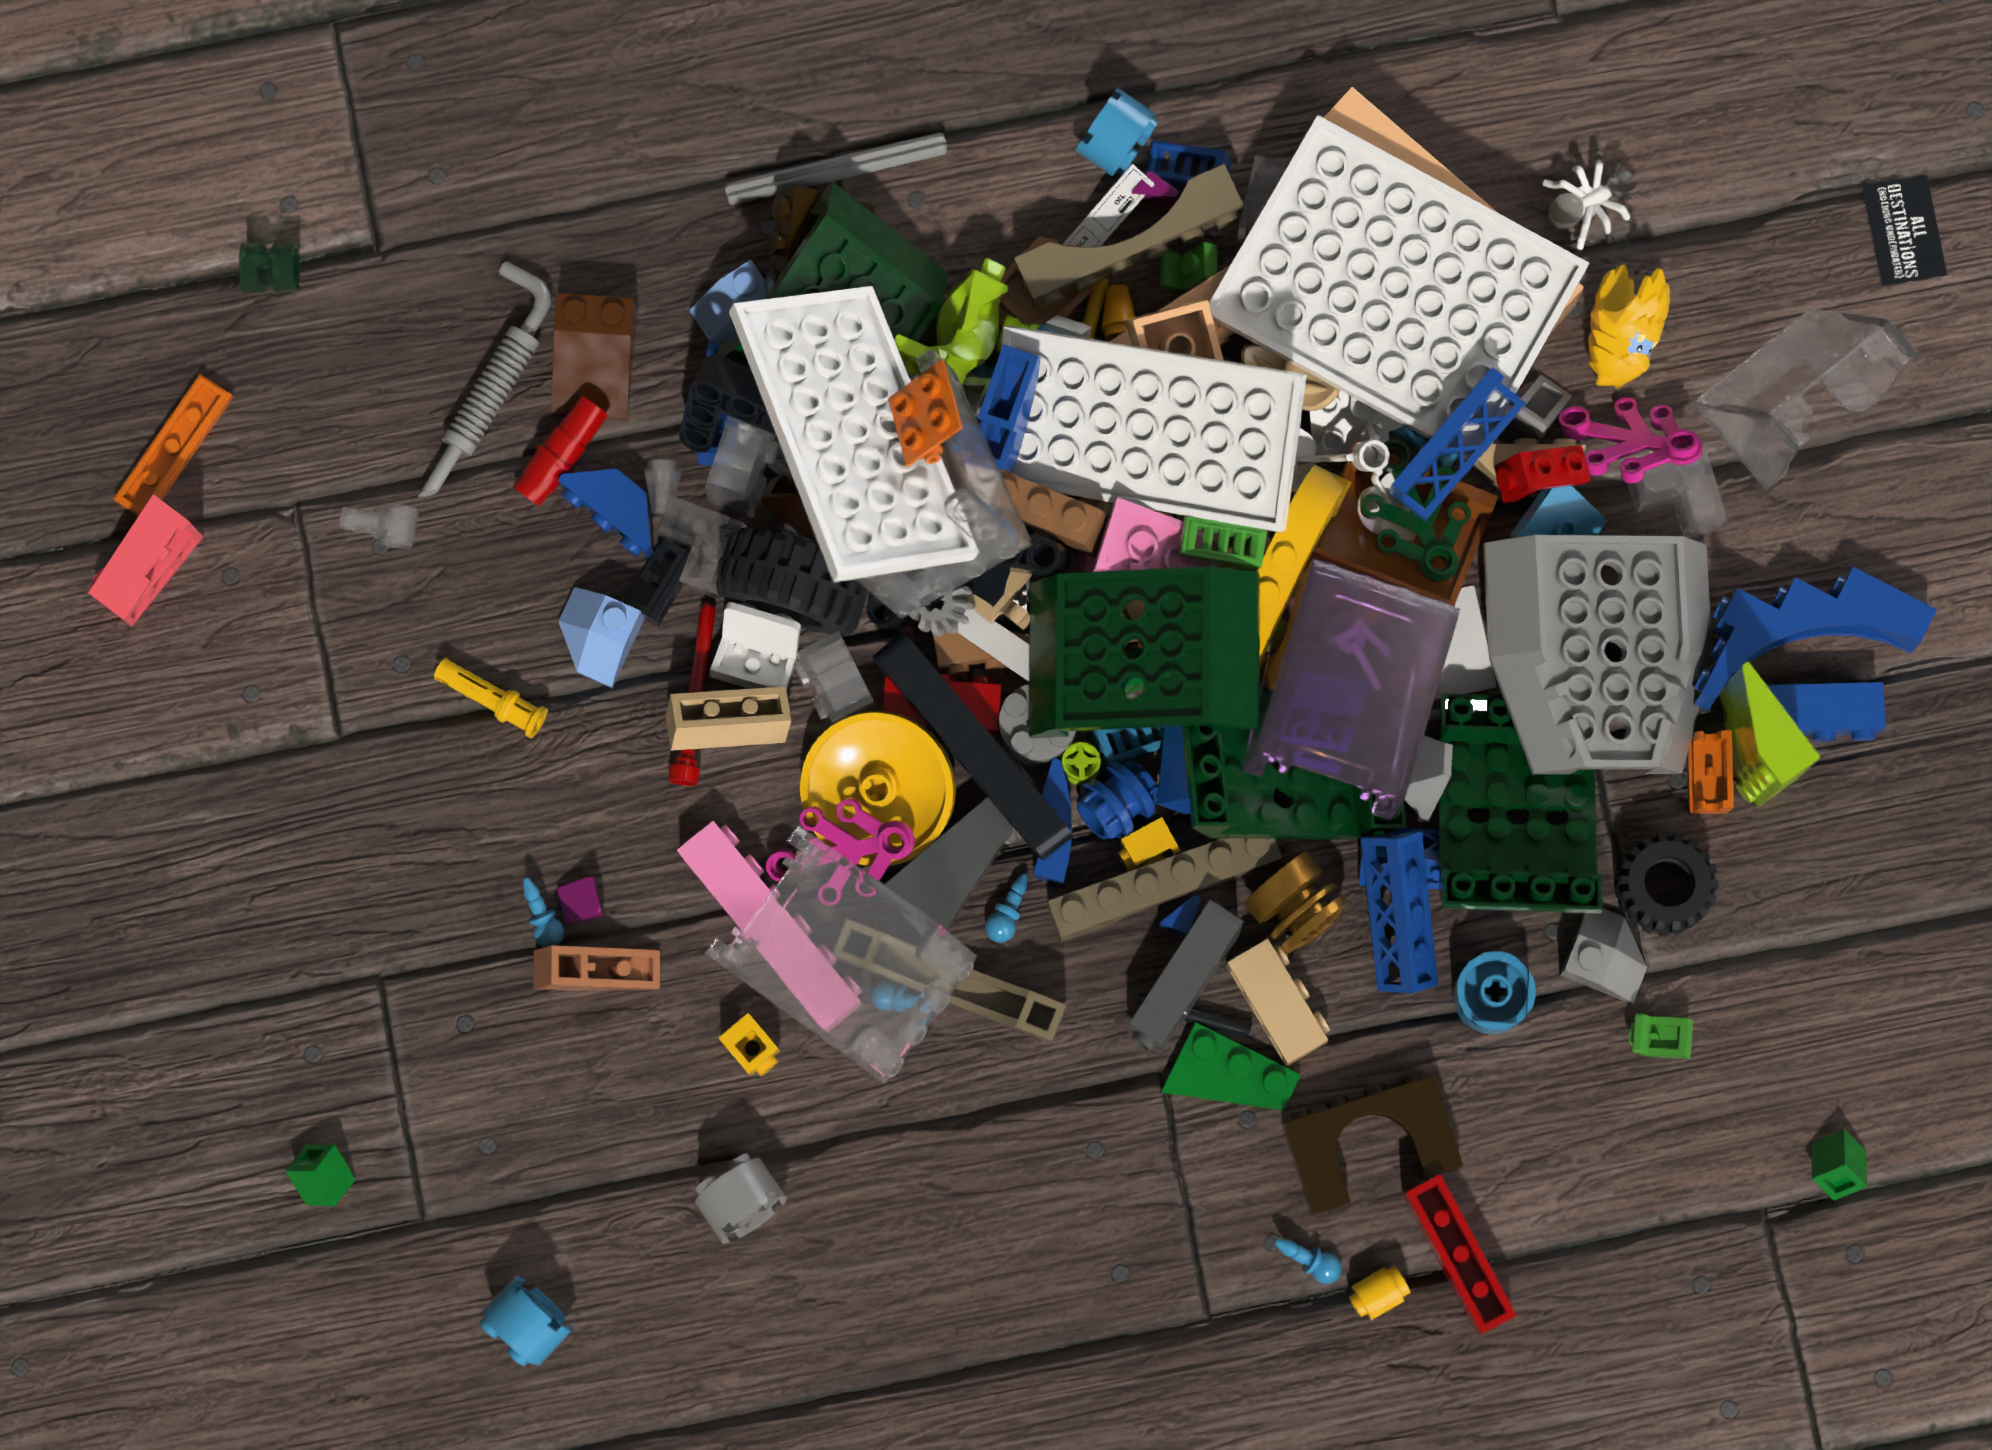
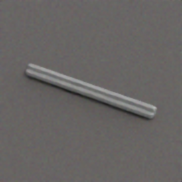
(836, 168)

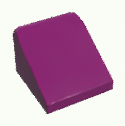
(1160, 194)
(580, 901)

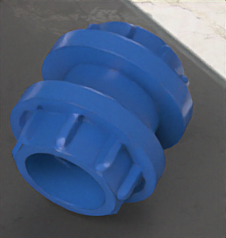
(1112, 804)

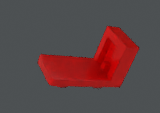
(1541, 470)

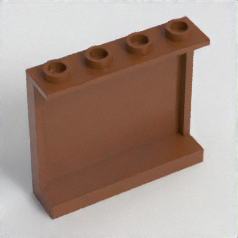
(1353, 547)

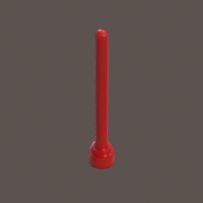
(685, 769)

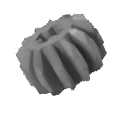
(948, 617)

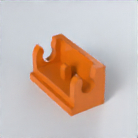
(1710, 773)

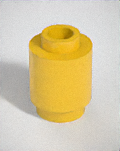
(1379, 1292)

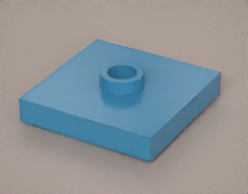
(1560, 513)

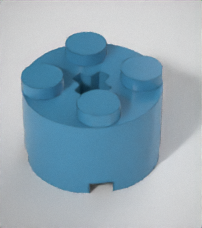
(1115, 133)
(1510, 978)
(525, 1322)

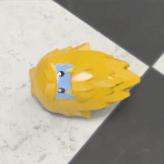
(1626, 325)

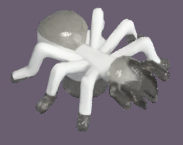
(1586, 201)

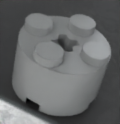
(1015, 733)
(739, 1198)

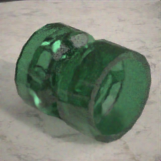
(283, 268)

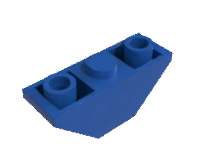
(615, 505)

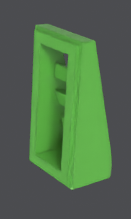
(1254, 538)

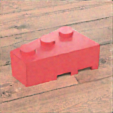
(144, 561)

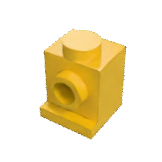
(1147, 845)
(742, 1034)

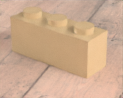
(728, 718)
(1278, 1001)

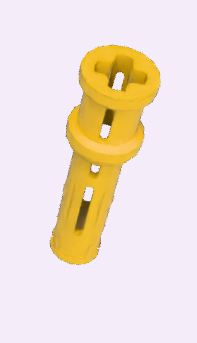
(506, 705)

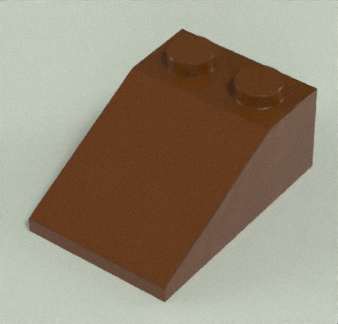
(593, 353)

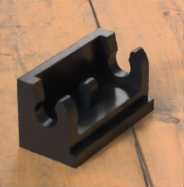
(659, 582)

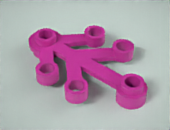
(1678, 446)
(850, 846)

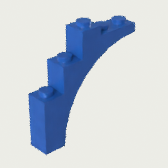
(1853, 607)

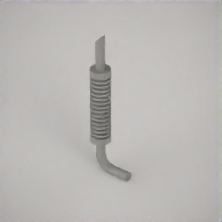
(495, 380)

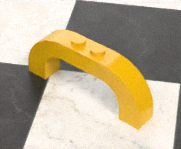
(1290, 550)

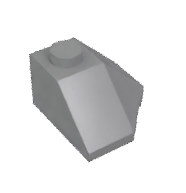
(1605, 956)

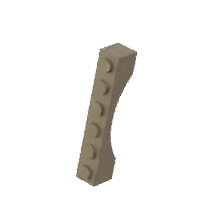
(1056, 269)
(1160, 882)
(1009, 1005)

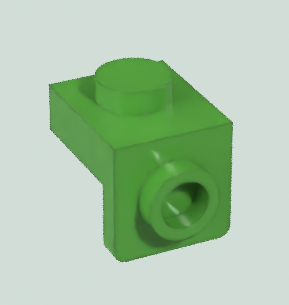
(1661, 1036)

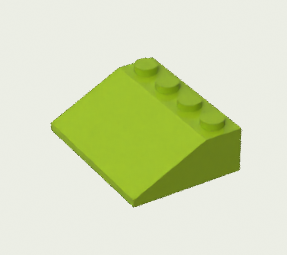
(1765, 740)

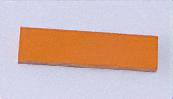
(174, 445)

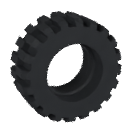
(789, 579)

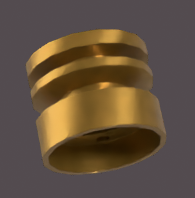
(1296, 903)

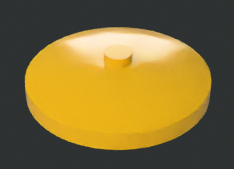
(888, 767)

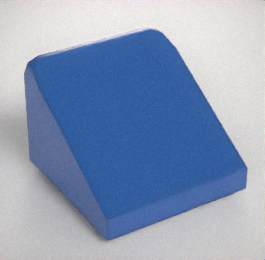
(1182, 918)

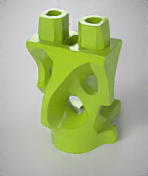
(965, 324)

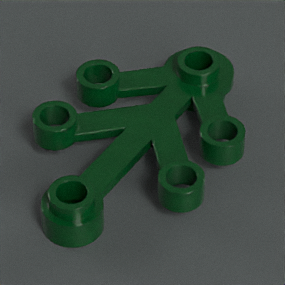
(1431, 546)

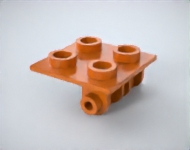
(925, 415)

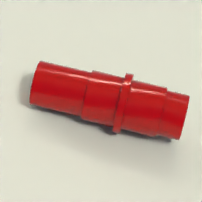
(560, 451)

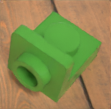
(1188, 270)

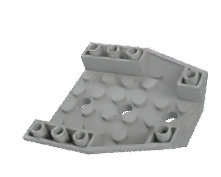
(1550, 637)

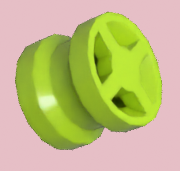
(1081, 755)

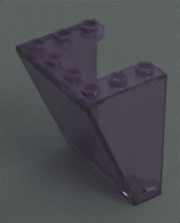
(1352, 682)

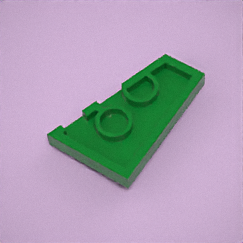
(1228, 1072)

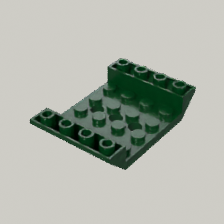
(858, 250)
(1195, 661)
(1242, 805)
(1502, 862)

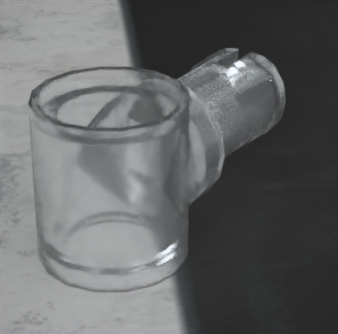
(392, 526)

